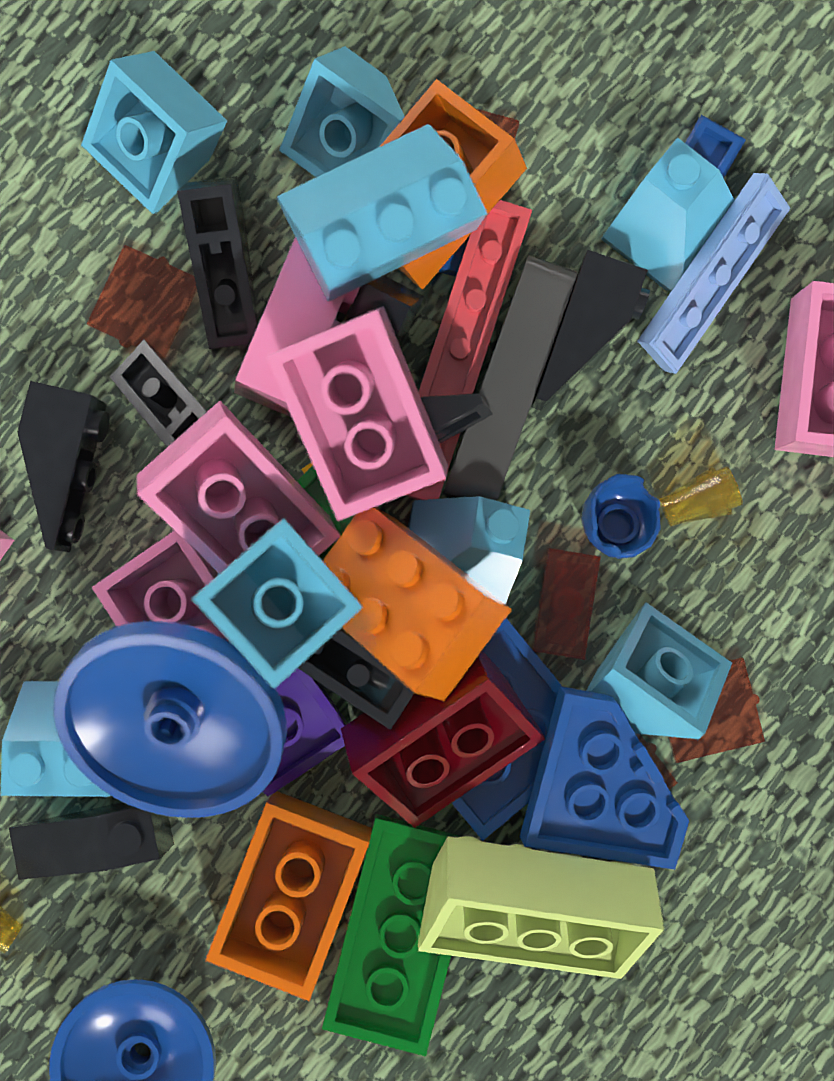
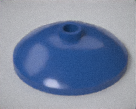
(104, 1027)

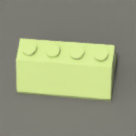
(539, 908)

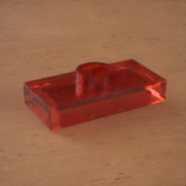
(566, 603)

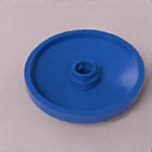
(170, 719)

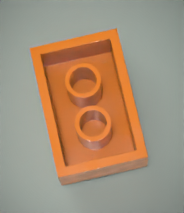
(484, 148)
(417, 605)
(290, 895)

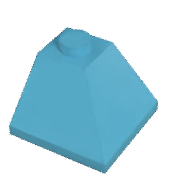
(340, 113)
(670, 215)
(476, 536)
(662, 677)

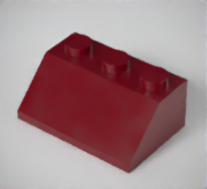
(441, 745)

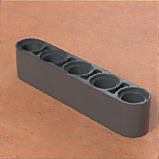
(512, 379)

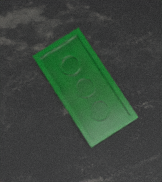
(382, 981)

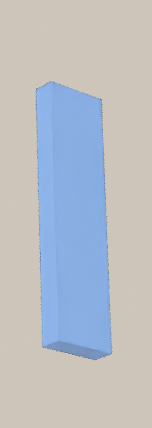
(714, 273)

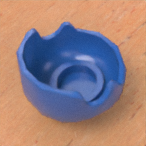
(621, 516)

